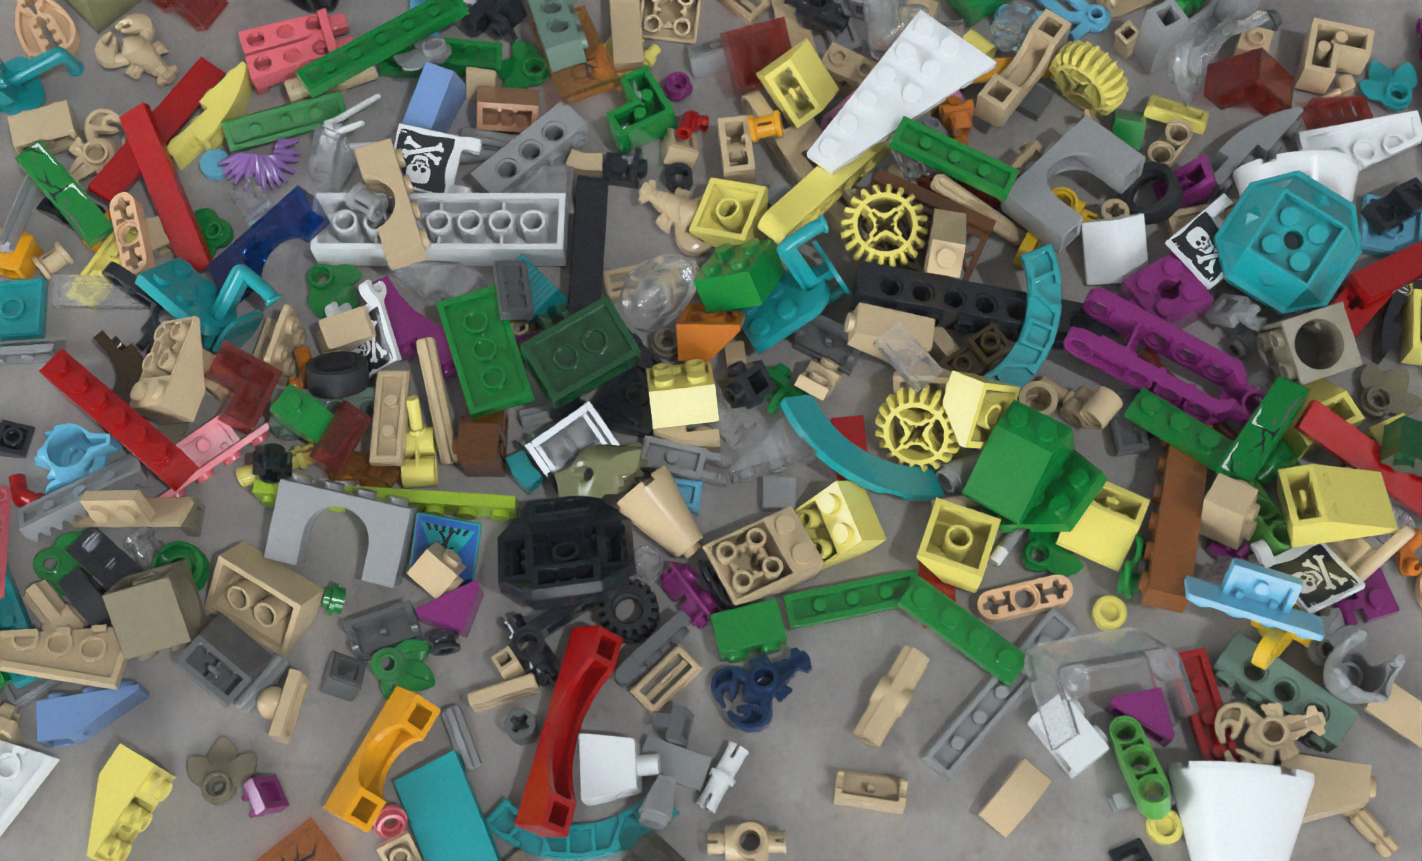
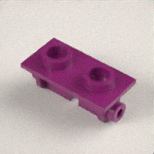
(683, 582)

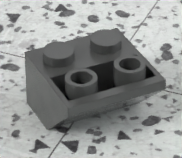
(222, 660)

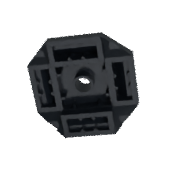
(565, 552)

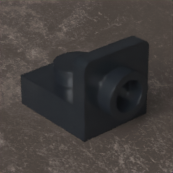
(504, 17)
(625, 169)

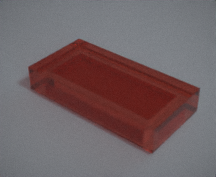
(341, 437)

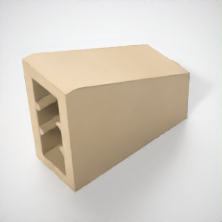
(946, 243)
(871, 321)
(1337, 785)

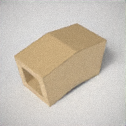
(1125, 39)
(586, 163)
(158, 237)
(734, 352)
(507, 664)

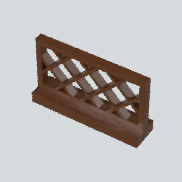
(976, 223)

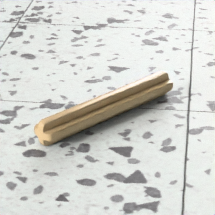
(1003, 227)
(437, 398)

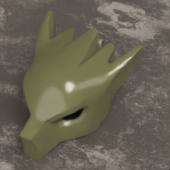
(612, 468)

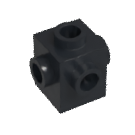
(746, 384)

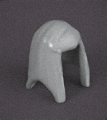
(1353, 679)

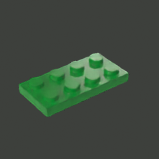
(484, 353)

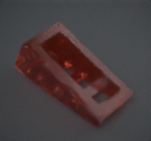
(1317, 111)

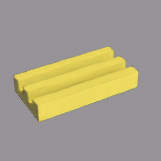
(1169, 110)

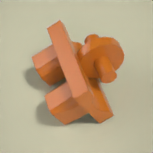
(957, 117)

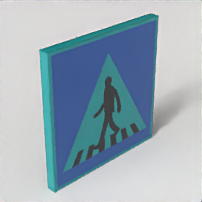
(452, 534)

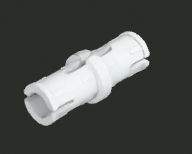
(722, 777)

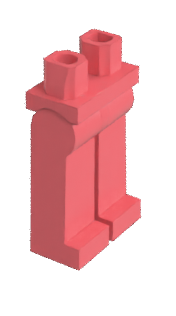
(285, 46)

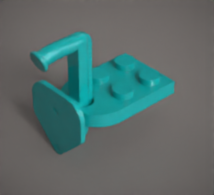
(21, 82)
(189, 294)
(798, 294)

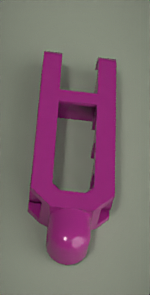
(1236, 395)

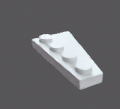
(1368, 139)

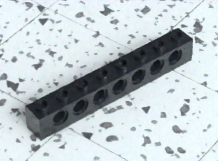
(964, 297)

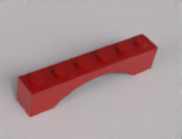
(119, 419)
(549, 791)

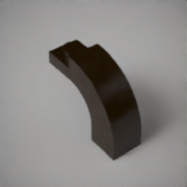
(127, 362)

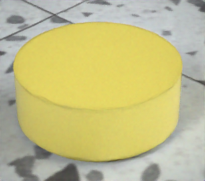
(1109, 613)
(1165, 830)

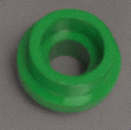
(333, 599)

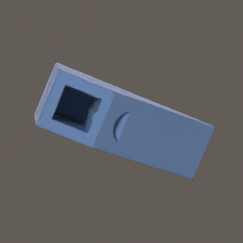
(78, 717)

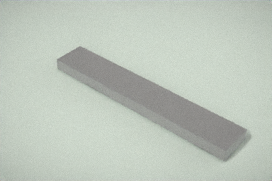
(991, 704)

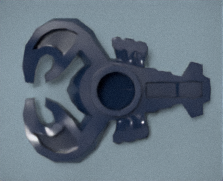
(759, 688)

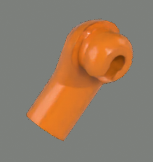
(302, 356)
(1405, 557)

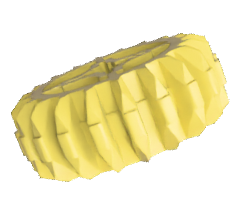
(1089, 77)
(903, 206)
(903, 406)

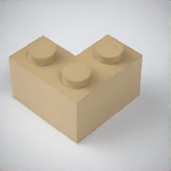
(1329, 49)

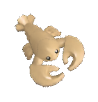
(136, 50)
(97, 150)
(676, 211)
(1266, 733)

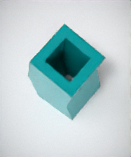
(524, 473)

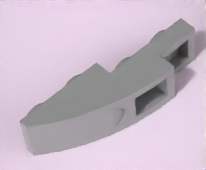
(1254, 142)

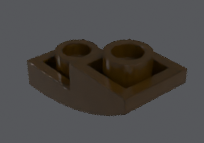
(980, 352)

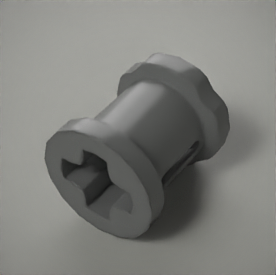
(522, 716)

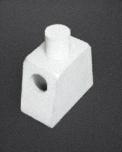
(613, 768)

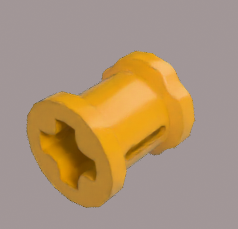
(765, 126)

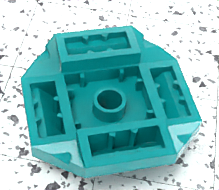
(1254, 247)

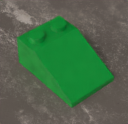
(1019, 461)

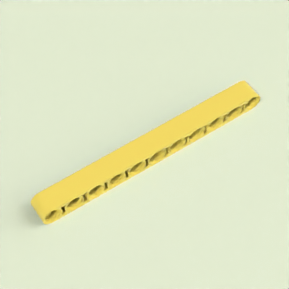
(822, 190)

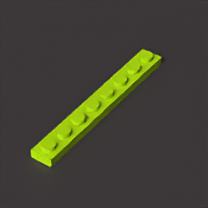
(464, 505)

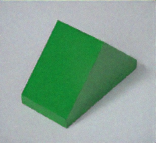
(1129, 127)

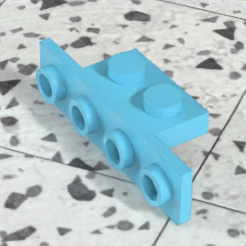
(1258, 596)

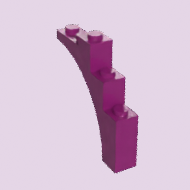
(411, 326)

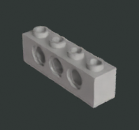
(535, 140)

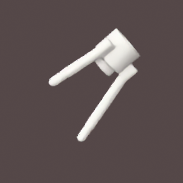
(333, 122)

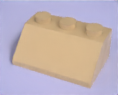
(263, 597)

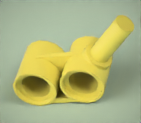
(421, 450)

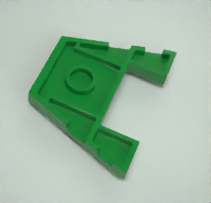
(1062, 500)

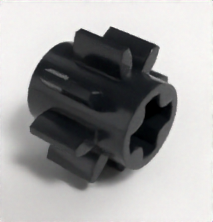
(272, 463)

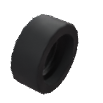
(1167, 205)
(337, 374)
(86, 596)

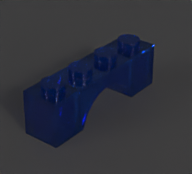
(293, 217)

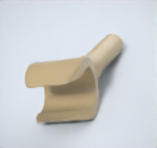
(1345, 87)

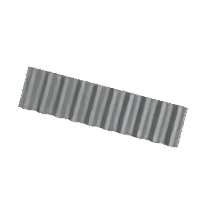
(65, 504)

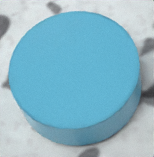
(209, 165)

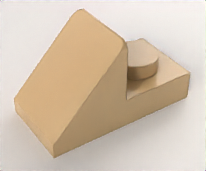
(345, 330)

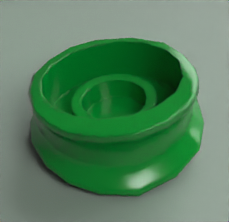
(181, 550)

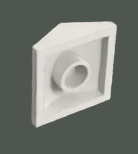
(1113, 248)

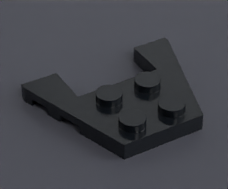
(625, 400)

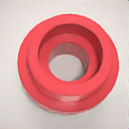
(390, 829)

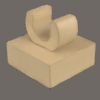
(9, 724)

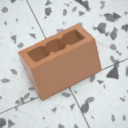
(506, 108)

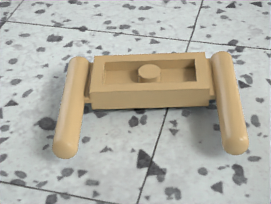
(1363, 557)

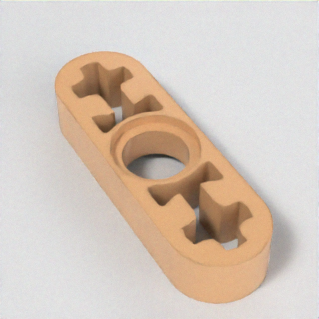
(123, 225)
(1045, 584)

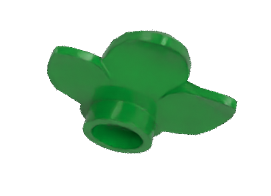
(518, 69)
(216, 230)
(336, 289)
(1055, 558)
(65, 562)
(1128, 575)
(409, 668)

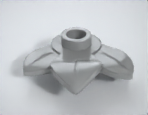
(429, 50)
(1334, 633)

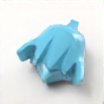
(73, 453)

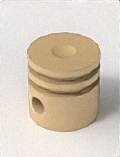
(1040, 397)

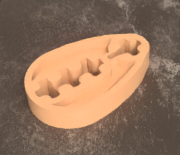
(57, 20)

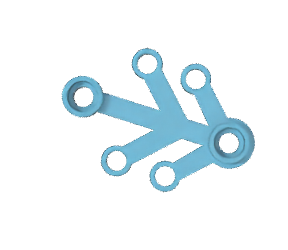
(1082, 16)

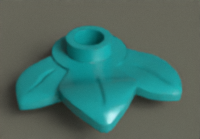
(1385, 83)

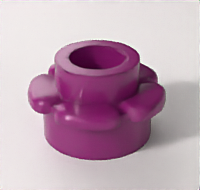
(674, 80)

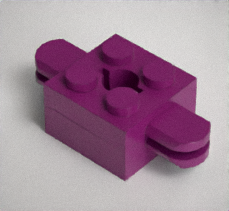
(1180, 297)

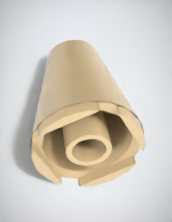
(662, 514)

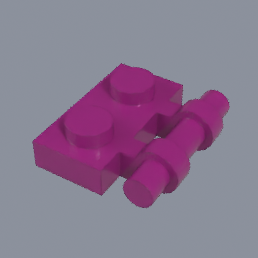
(1372, 602)

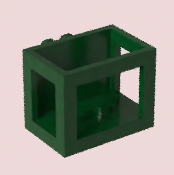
(579, 352)

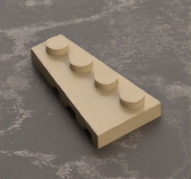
(65, 654)

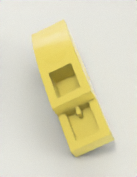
(220, 103)

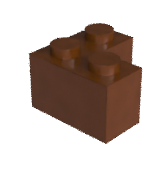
(482, 444)

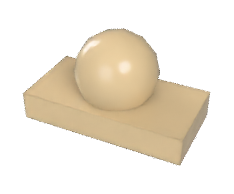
(283, 705)

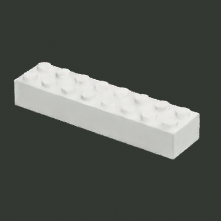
(459, 228)

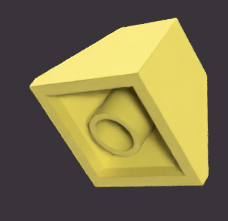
(730, 212)
(976, 406)

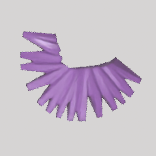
(263, 168)

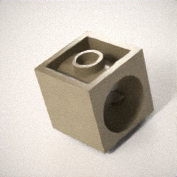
(1333, 340)
(155, 610)

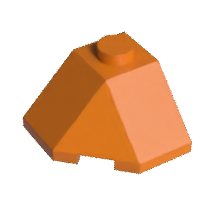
(703, 333)

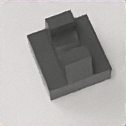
(675, 725)

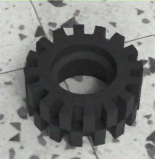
(643, 624)

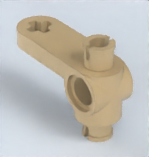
(729, 842)

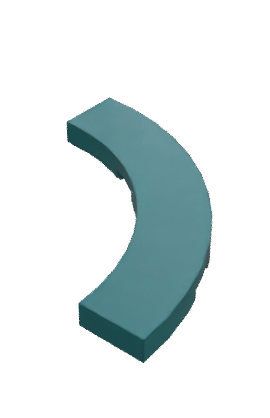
(1040, 321)
(854, 462)
(584, 840)

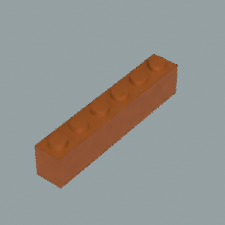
(1173, 529)

